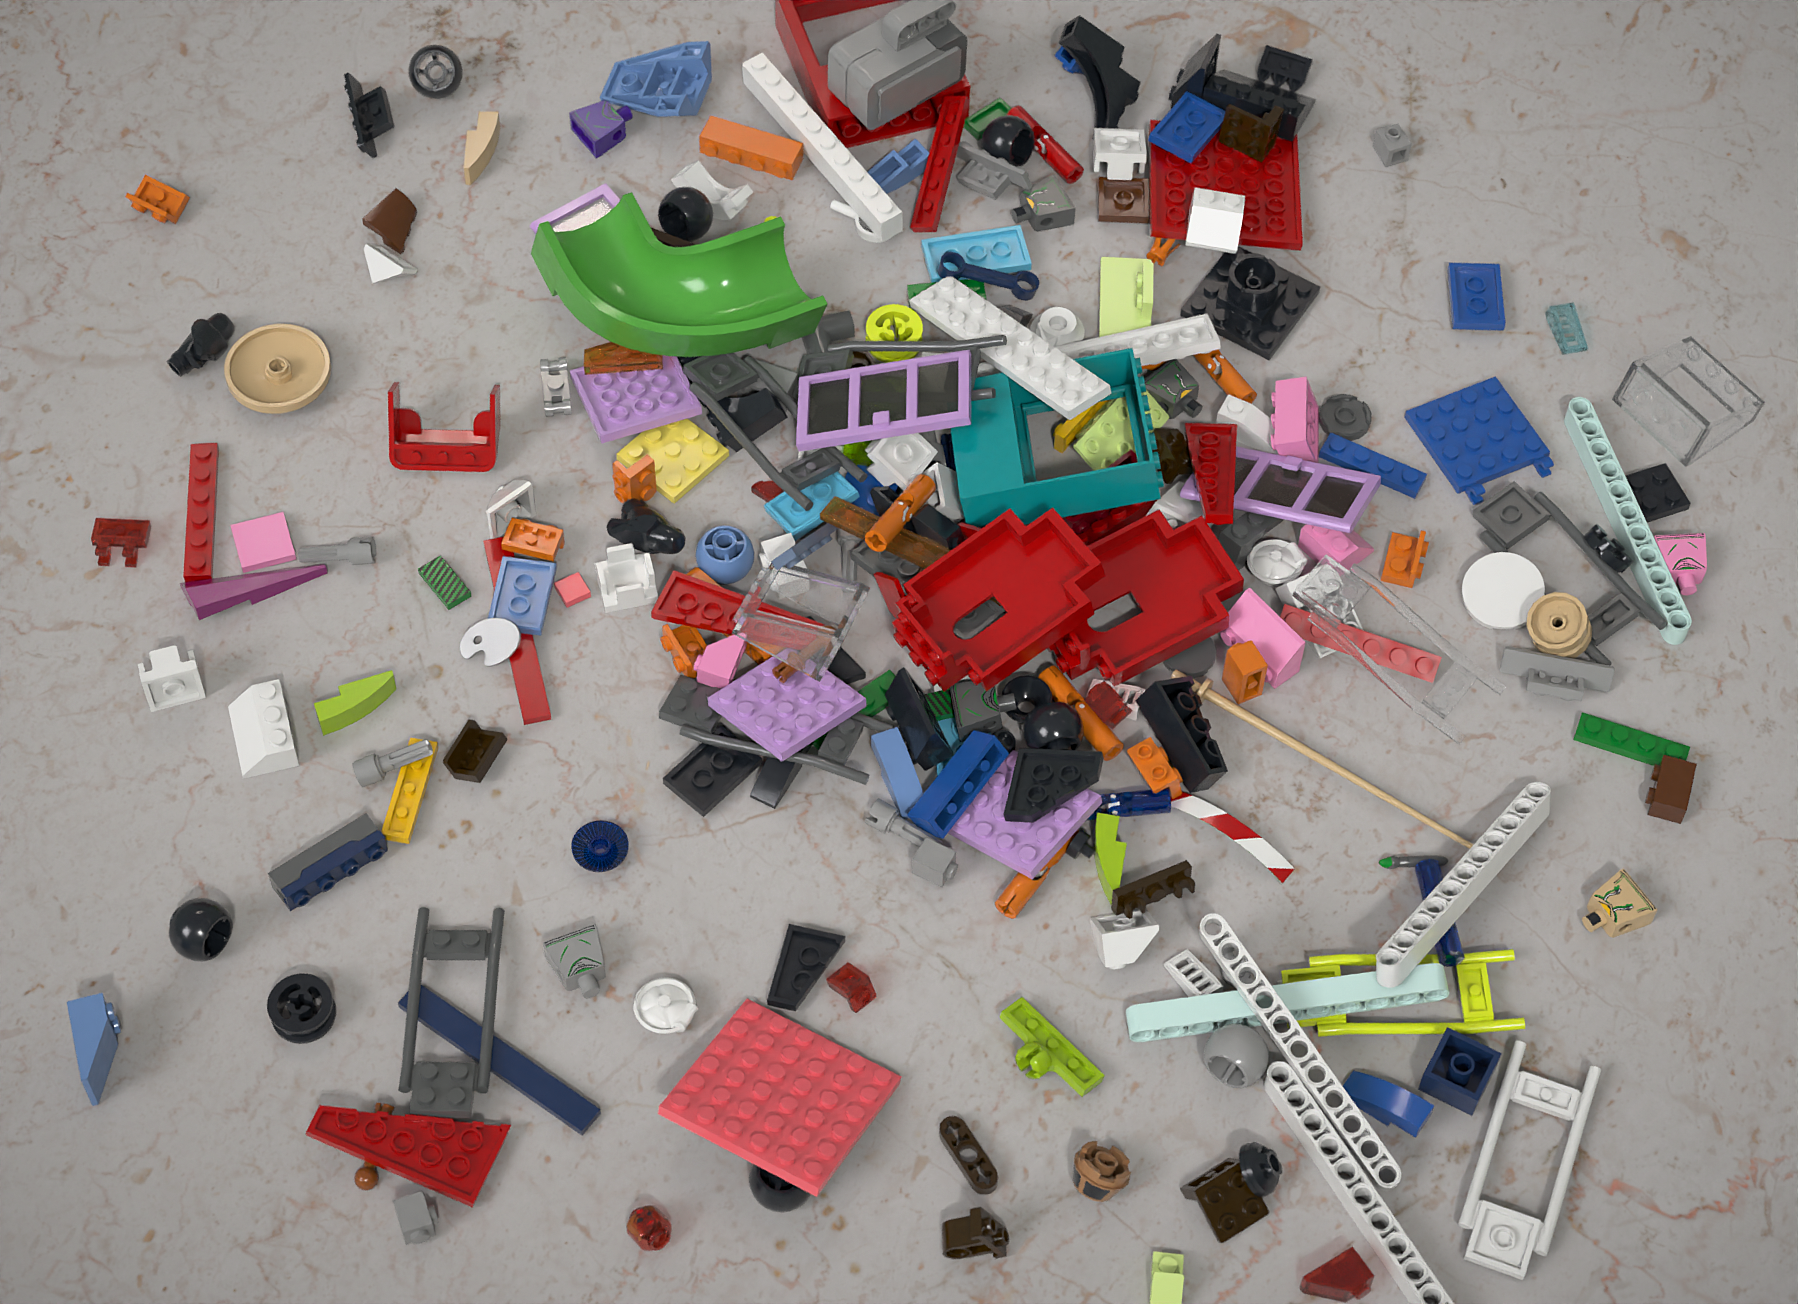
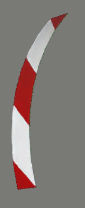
(1237, 831)

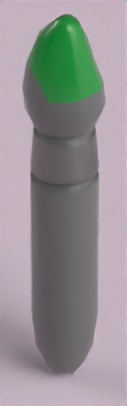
(1394, 862)

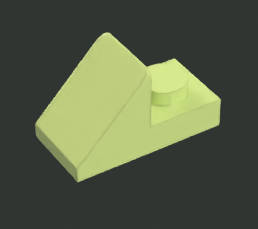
(1166, 1278)

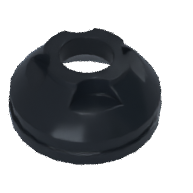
(1027, 689)
(1259, 1168)

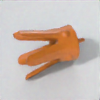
(1161, 253)

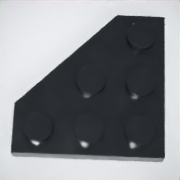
(1047, 780)

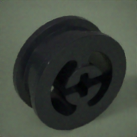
(302, 1025)

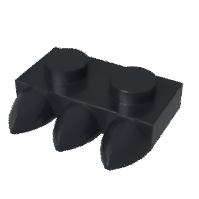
(1284, 66)

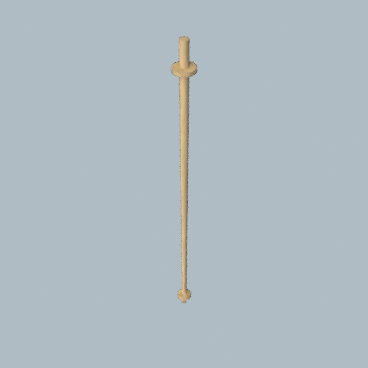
(1205, 692)

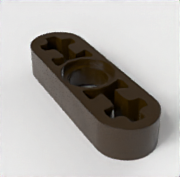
(968, 1168)

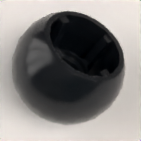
(435, 92)
(1009, 139)
(685, 213)
(1053, 727)
(200, 929)
(782, 1196)

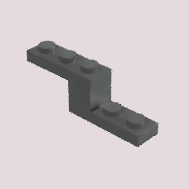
(1241, 535)

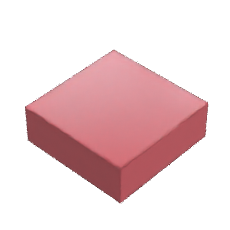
(572, 589)

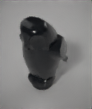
(204, 343)
(645, 529)

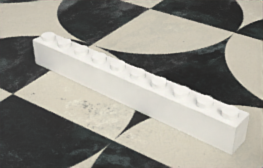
(822, 147)

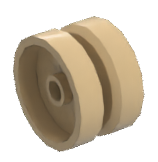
(1559, 625)

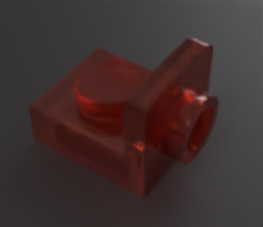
(853, 986)

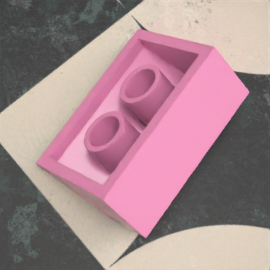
(1295, 420)
(1271, 635)

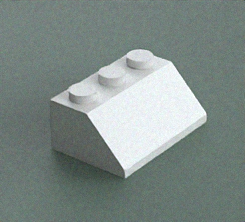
(262, 730)

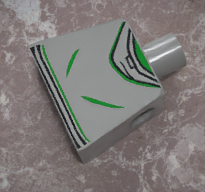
(577, 960)

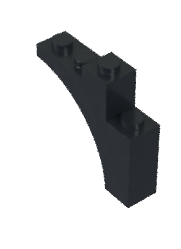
(1100, 62)

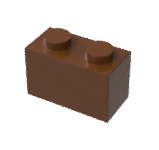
(1671, 789)

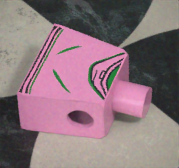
(1685, 559)

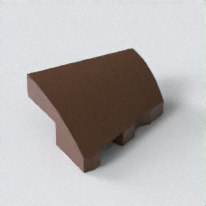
(392, 219)

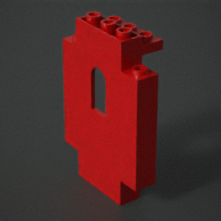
(1031, 573)
(1175, 581)

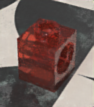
(1107, 704)

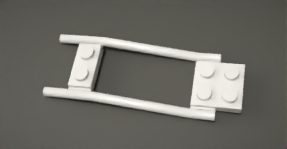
(1502, 1236)

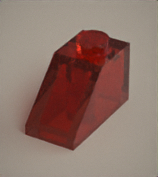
(1339, 1278)

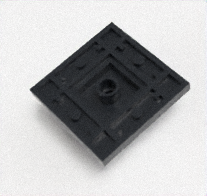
(1251, 301)

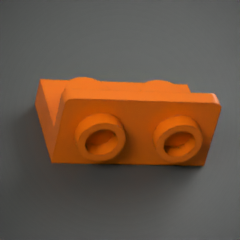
(533, 539)
(1403, 559)

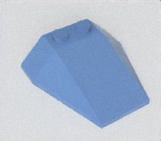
(662, 81)

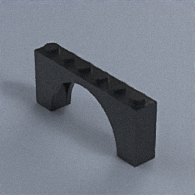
(752, 413)

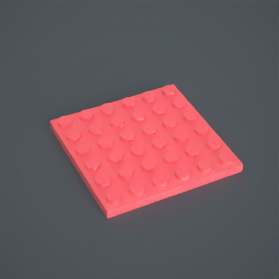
(780, 1096)

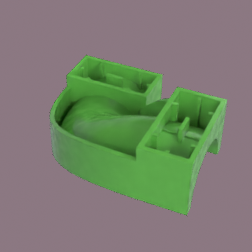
(676, 298)

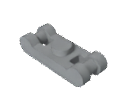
(555, 387)

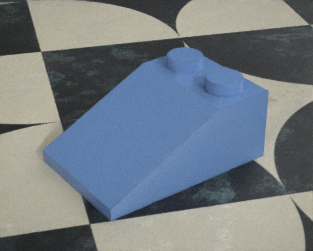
(95, 1041)

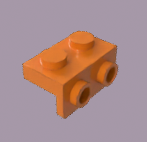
(159, 199)
(636, 481)
(685, 646)
(1154, 767)

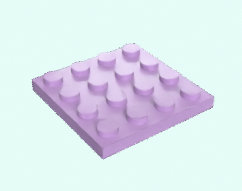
(635, 400)
(788, 713)
(1020, 844)

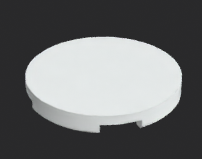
(1501, 590)

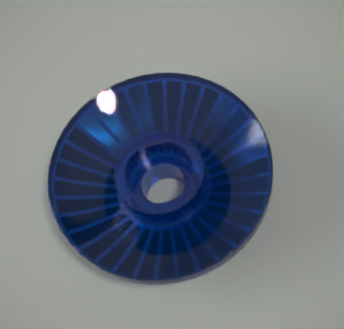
(597, 836)

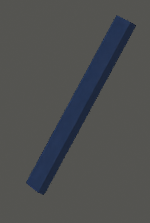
(505, 1062)

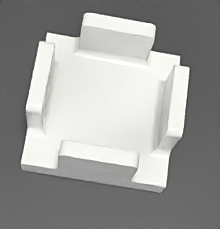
(1121, 150)
(899, 458)
(626, 579)
(171, 680)

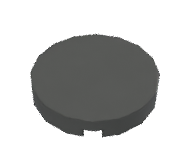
(1345, 417)
(1194, 660)

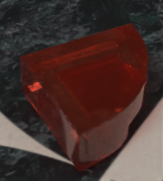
(766, 490)

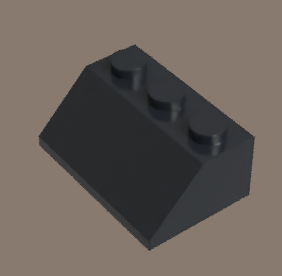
(916, 722)

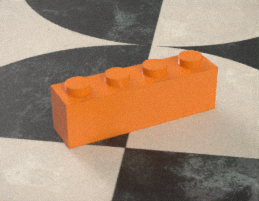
(751, 147)

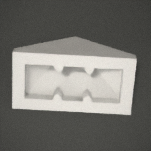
(385, 265)

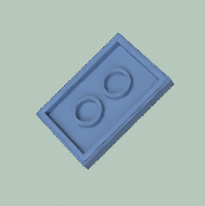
(523, 593)

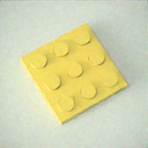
(680, 454)

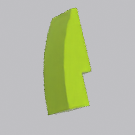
(354, 702)
(1108, 853)

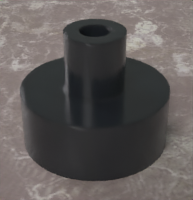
(1079, 845)

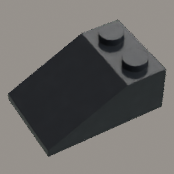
(1197, 71)

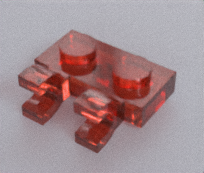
(120, 533)

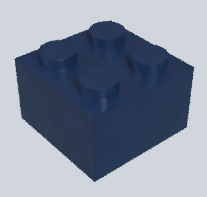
(1459, 1071)

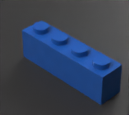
(958, 784)

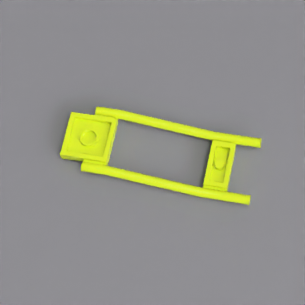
(1473, 991)

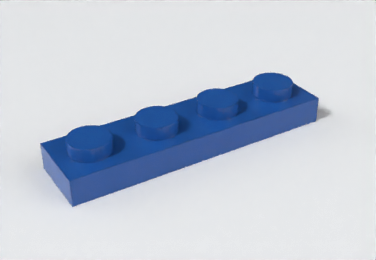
(1361, 459)

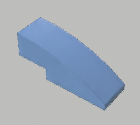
(901, 167)
(897, 770)

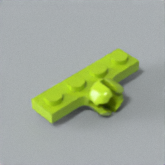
(1048, 1049)

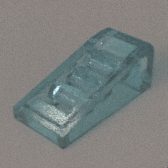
(1569, 311)

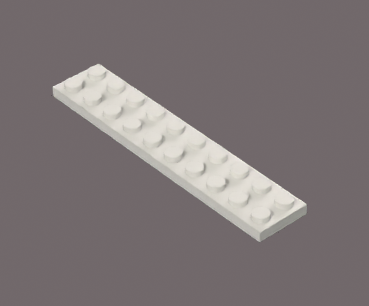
(1151, 343)
(1024, 358)

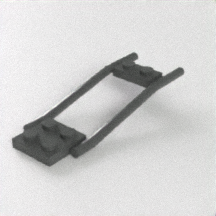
(841, 356)
(727, 373)
(1515, 514)
(689, 708)
(449, 1087)

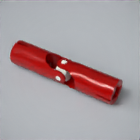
(1050, 149)

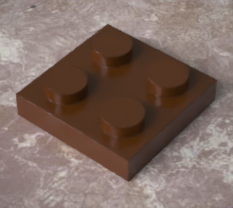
(1123, 200)

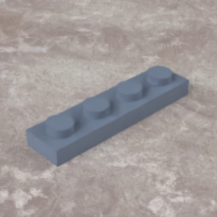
(804, 547)

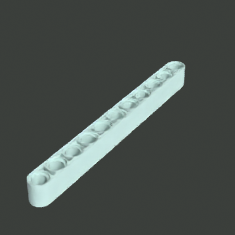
(1627, 519)
(1303, 1000)

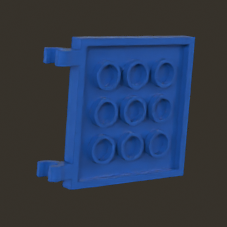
(1478, 437)

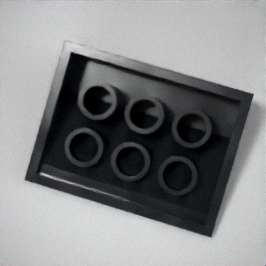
(1258, 98)

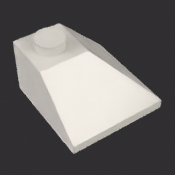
(509, 502)
(1121, 938)

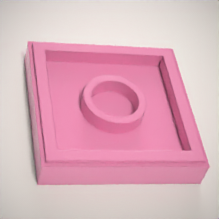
(263, 542)

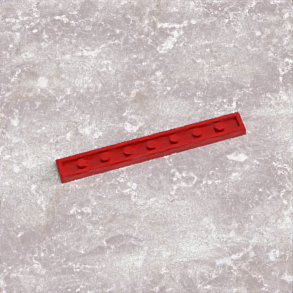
(524, 661)

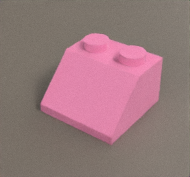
(1338, 545)

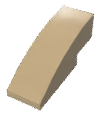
(481, 145)

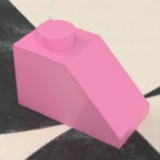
(720, 662)

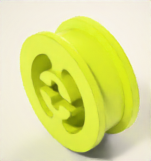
(906, 328)

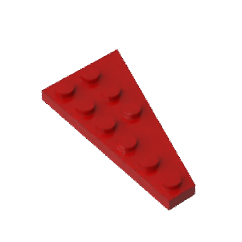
(424, 1149)

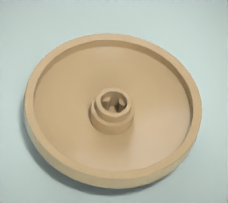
(277, 368)

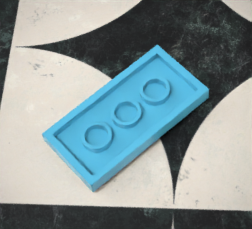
(993, 249)

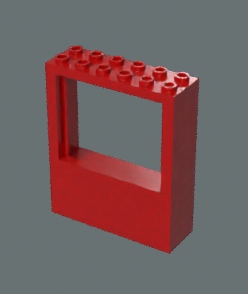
(814, 78)

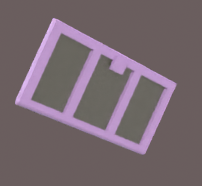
(884, 400)
(1297, 490)

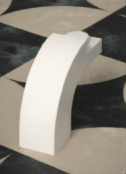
(724, 201)

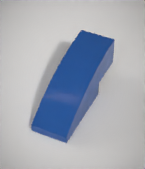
(1388, 1102)

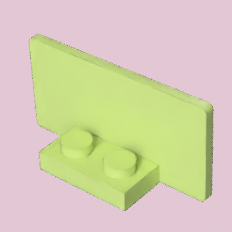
(1125, 294)
(1110, 433)

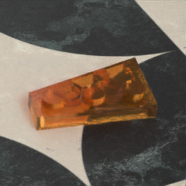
(616, 358)

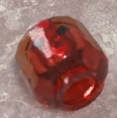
(649, 1228)

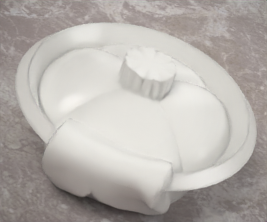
(1058, 326)
(1276, 561)
(665, 1005)

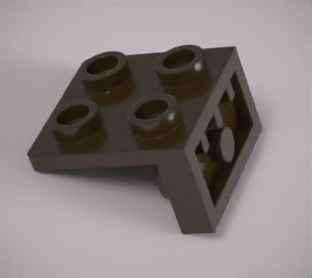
(1250, 133)
(1226, 1199)

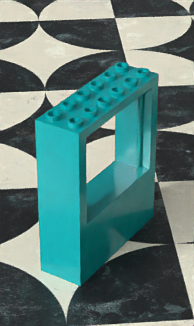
(998, 462)

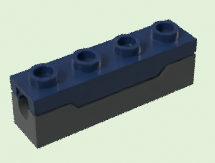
(328, 862)

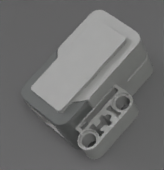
(898, 61)

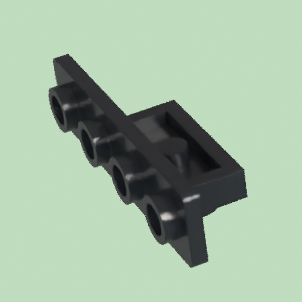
(370, 114)

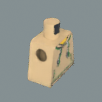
(1619, 907)

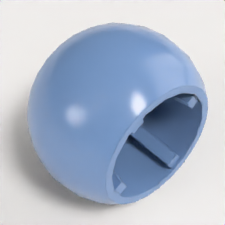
(718, 554)

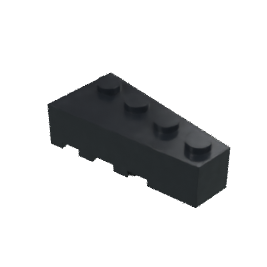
(1183, 731)

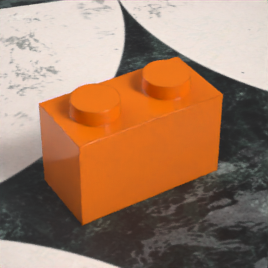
(1244, 671)

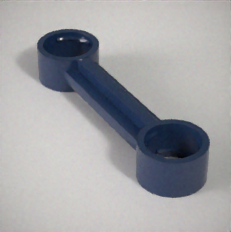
(989, 276)

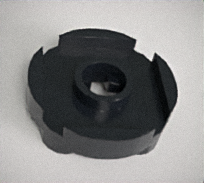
(1610, 551)

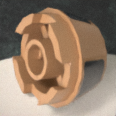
(1100, 1171)

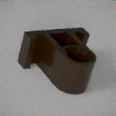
(974, 1236)

